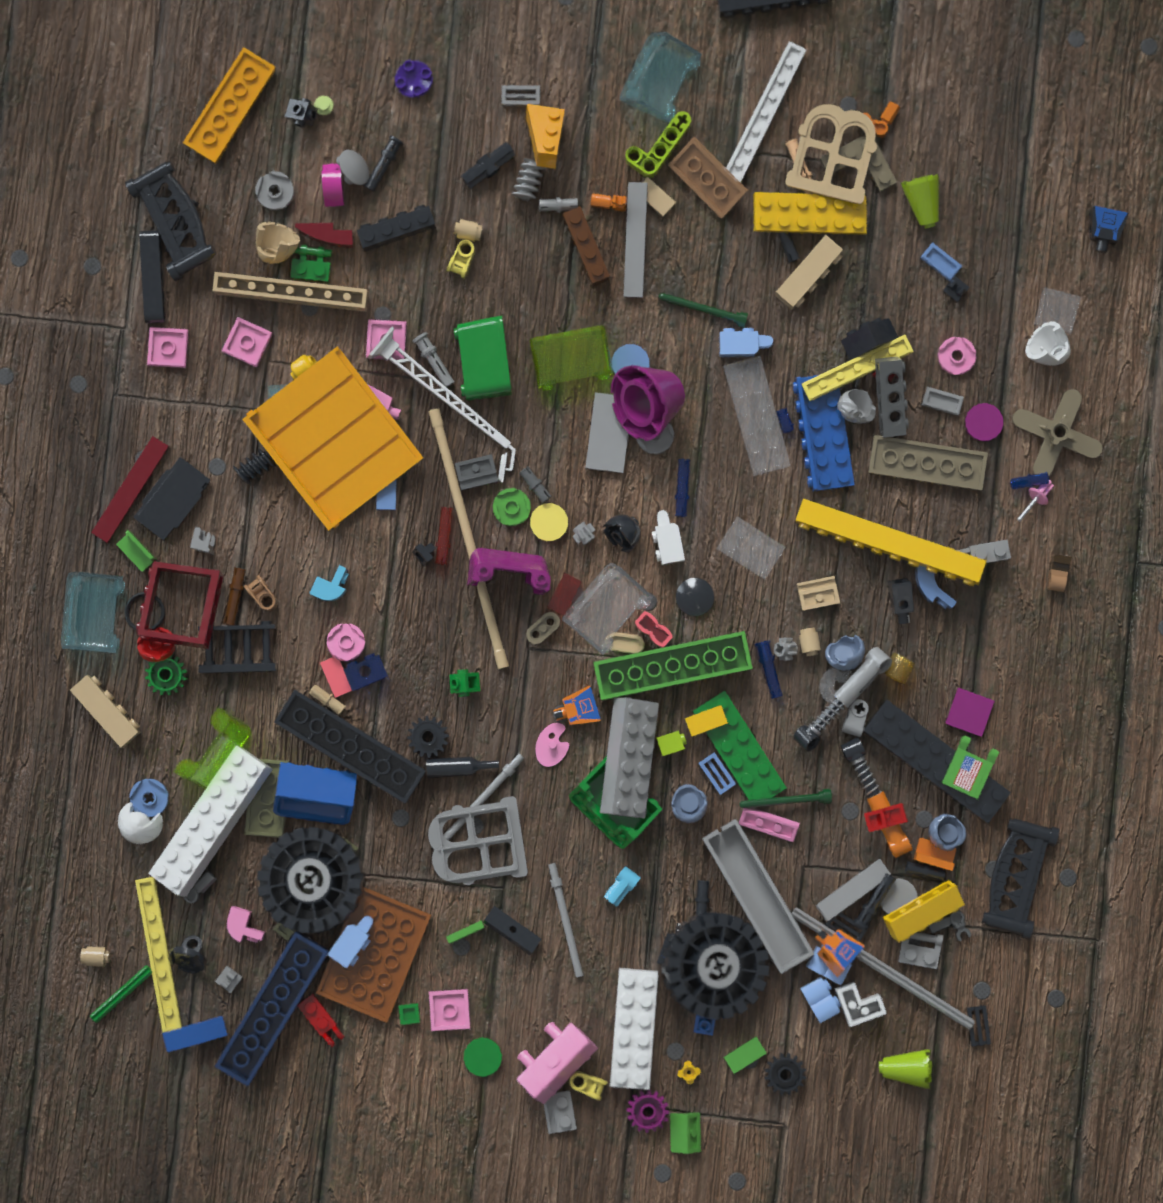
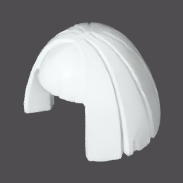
(1049, 345)
(137, 826)

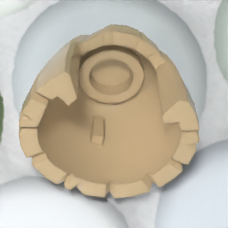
(275, 242)

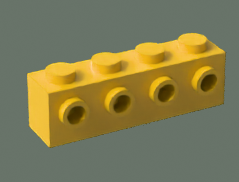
(923, 911)

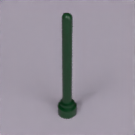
(738, 318)
(823, 796)

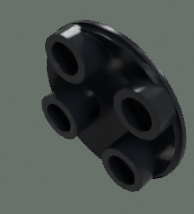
(695, 596)

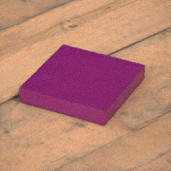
(969, 712)

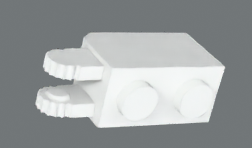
(668, 540)

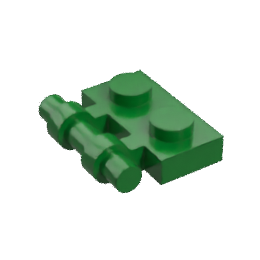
(311, 270)

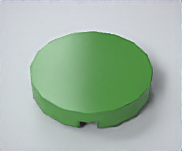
(511, 507)

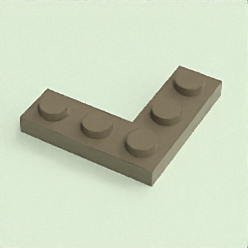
(877, 165)

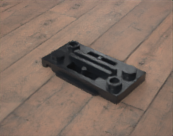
(172, 498)

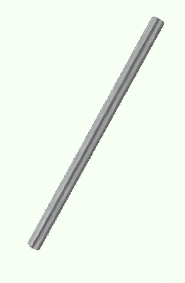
(891, 974)

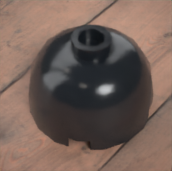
(623, 531)

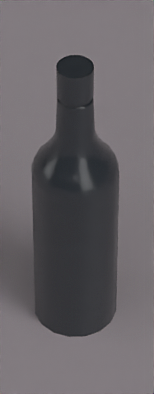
(457, 766)

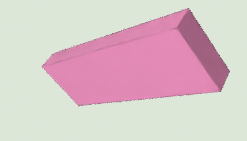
(769, 823)

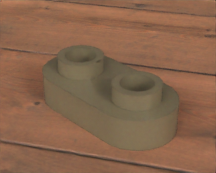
(542, 627)

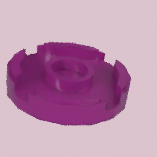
(983, 422)

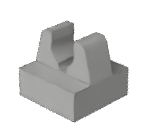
(228, 979)

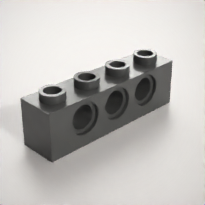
(884, 368)

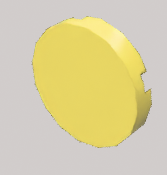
(549, 522)

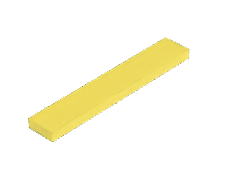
(854, 368)

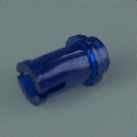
(785, 420)

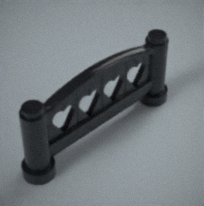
(183, 257)
(1015, 919)

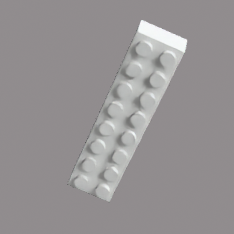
(210, 821)

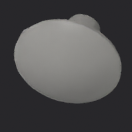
(353, 167)

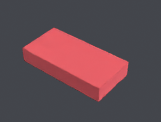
(335, 676)

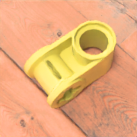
(461, 260)
(589, 1085)

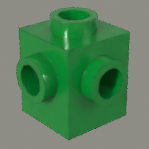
(464, 683)

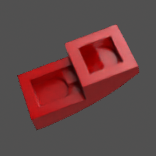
(885, 817)

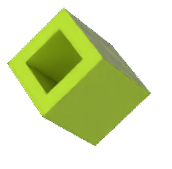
(671, 743)

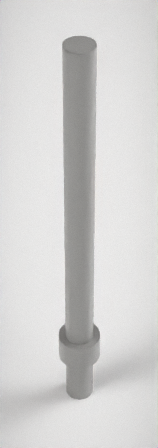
(507, 771)
(556, 882)

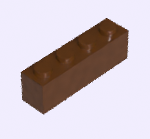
(586, 246)

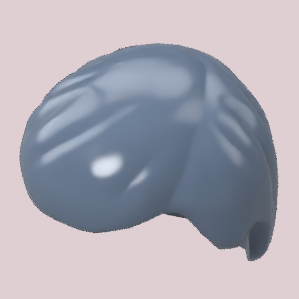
(846, 653)
(689, 803)
(946, 832)

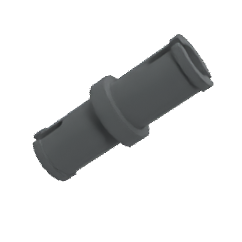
(535, 484)

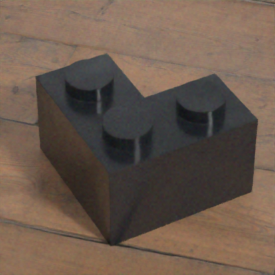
(868, 337)

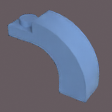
(930, 590)

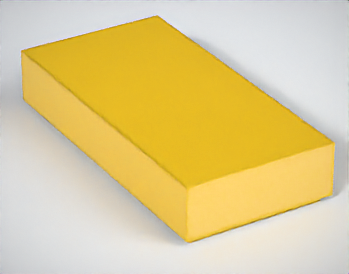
(706, 720)

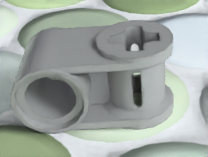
(854, 721)

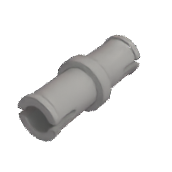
(557, 204)

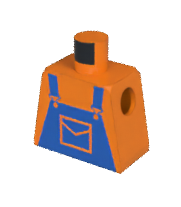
(579, 708)
(838, 950)

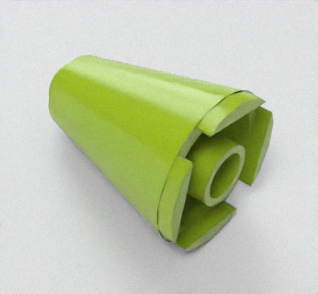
(924, 199)
(908, 1068)

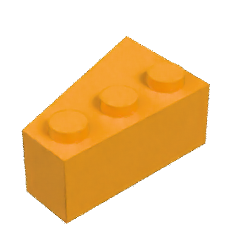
(545, 132)

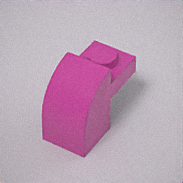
(332, 185)

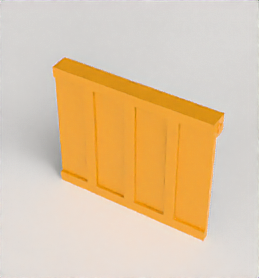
(333, 438)

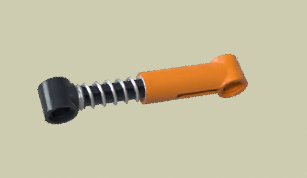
(896, 838)

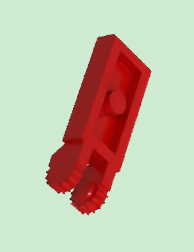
(320, 1018)

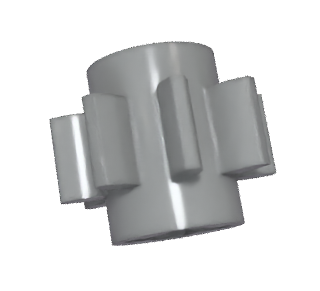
(583, 533)
(785, 649)

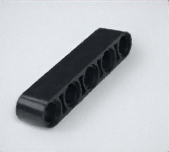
(152, 276)

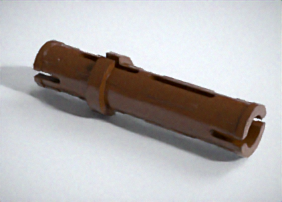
(234, 596)

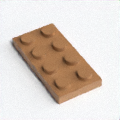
(707, 177)

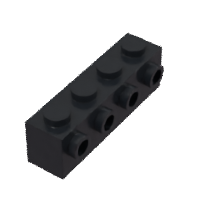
(396, 228)

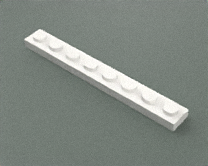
(765, 110)

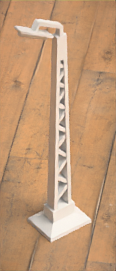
(388, 346)

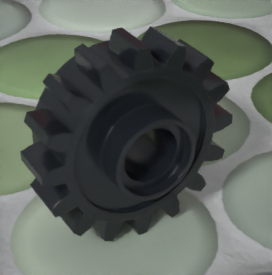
(417, 736)
(790, 1083)

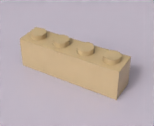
(808, 272)
(105, 711)

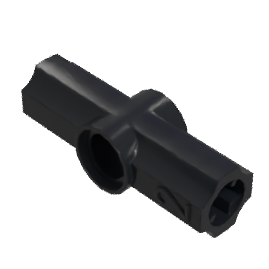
(488, 165)

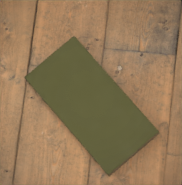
(260, 814)

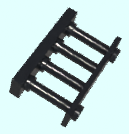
(247, 664)

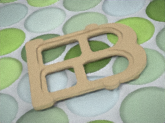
(842, 121)

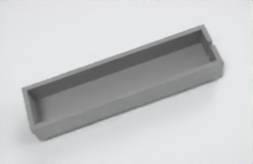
(758, 896)

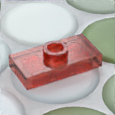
(564, 594)

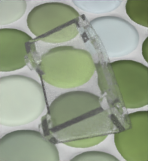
(606, 607)

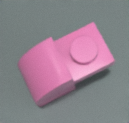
(238, 925)

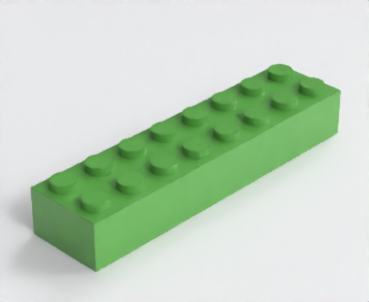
(672, 665)

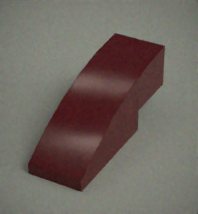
(326, 234)

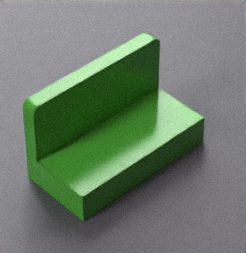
(136, 551)
(685, 1132)

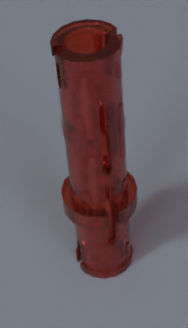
(443, 536)

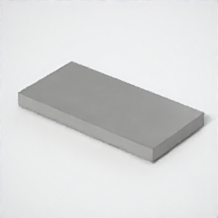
(606, 438)

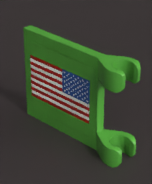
(967, 771)

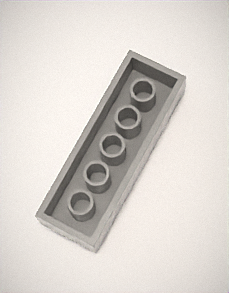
(629, 757)

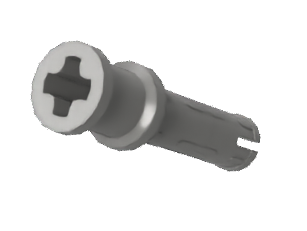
(429, 352)

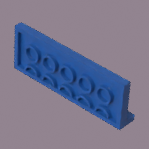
(823, 439)

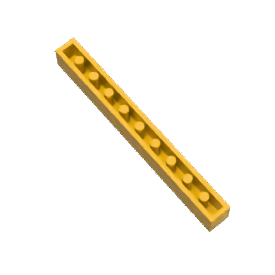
(891, 542)

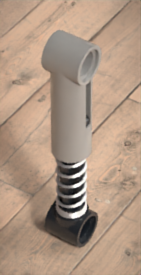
(875, 663)

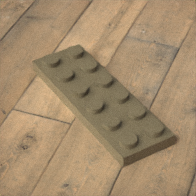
(927, 462)

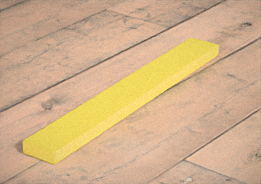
(158, 954)

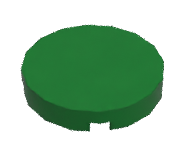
(482, 1056)

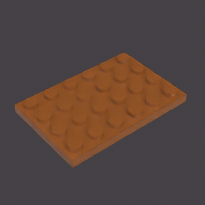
(382, 967)

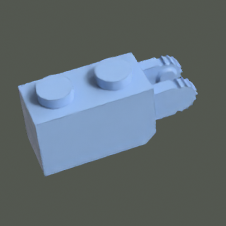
(742, 343)
(351, 941)

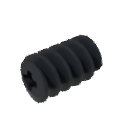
(254, 466)

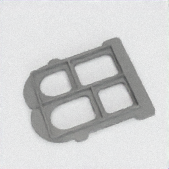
(444, 848)

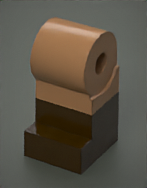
(1058, 572)

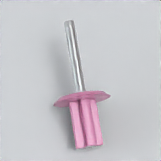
(1039, 496)

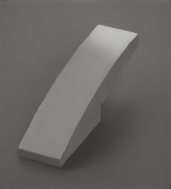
(852, 890)

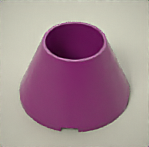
(646, 400)

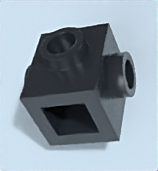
(301, 112)

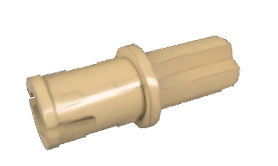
(327, 699)

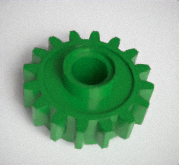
(173, 682)

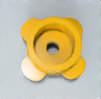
(689, 1077)

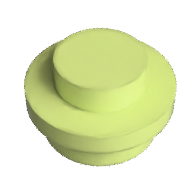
(324, 105)

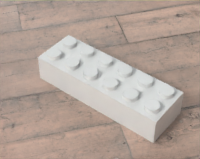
(634, 1028)

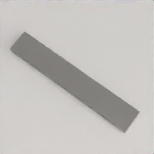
(635, 239)

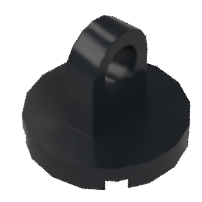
(186, 958)

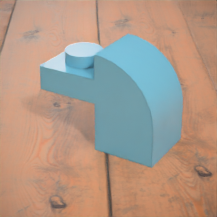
(330, 590)

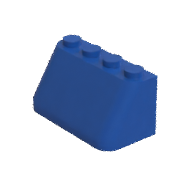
(314, 793)

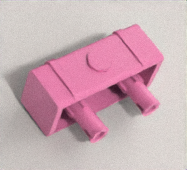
(556, 1062)

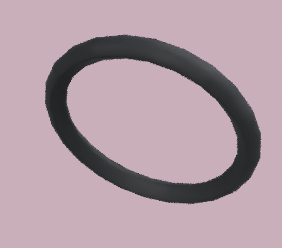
(139, 595)

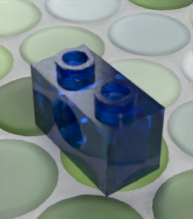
(377, 673)

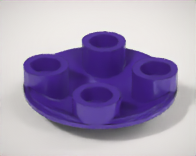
(413, 79)

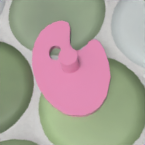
(548, 750)

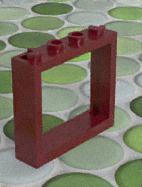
(209, 612)

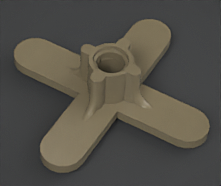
(1045, 429)

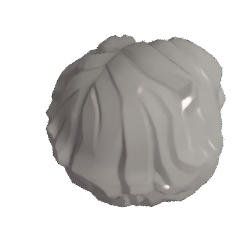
(856, 406)

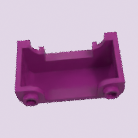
(485, 560)

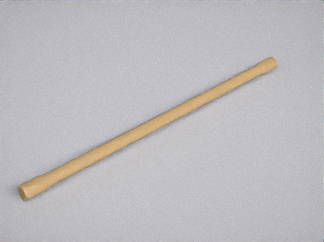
(437, 424)

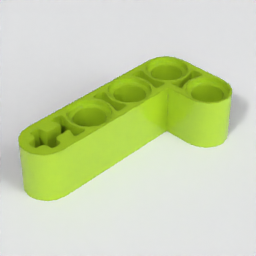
(663, 143)

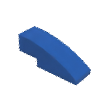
(194, 1033)

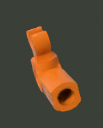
(887, 117)
(617, 203)

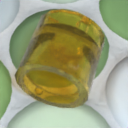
(900, 668)

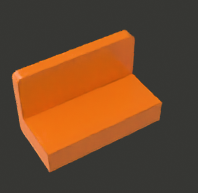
(929, 854)

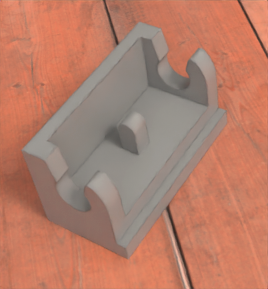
(201, 542)

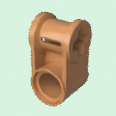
(259, 591)

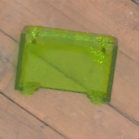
(571, 356)
(231, 733)

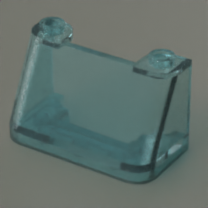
(659, 75)
(90, 612)

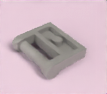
(921, 955)

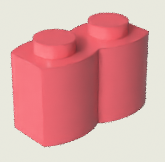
(649, 625)

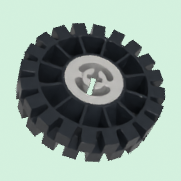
(329, 903)
(689, 969)

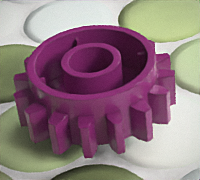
(655, 1118)

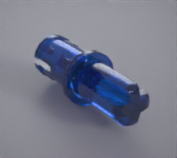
(1030, 480)

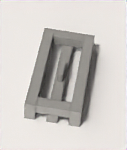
(520, 96)

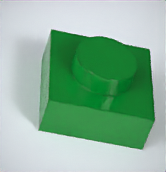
(409, 1013)

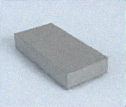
(942, 401)

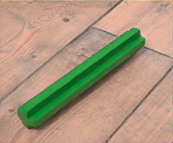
(121, 994)

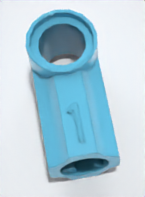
(624, 883)

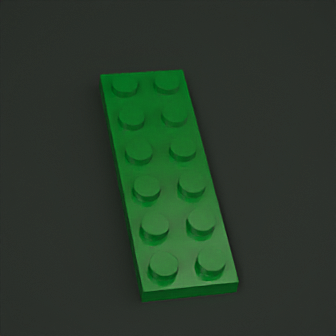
(742, 752)

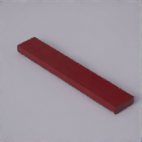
(130, 489)

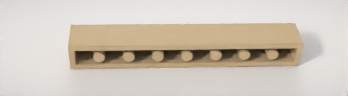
(290, 291)

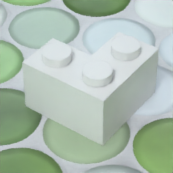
(857, 1009)

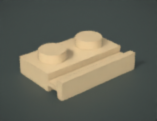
(818, 593)

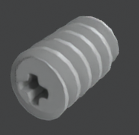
(527, 180)

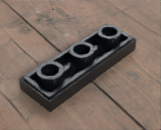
(503, 924)

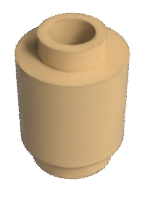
(468, 230)
(809, 641)
(95, 956)

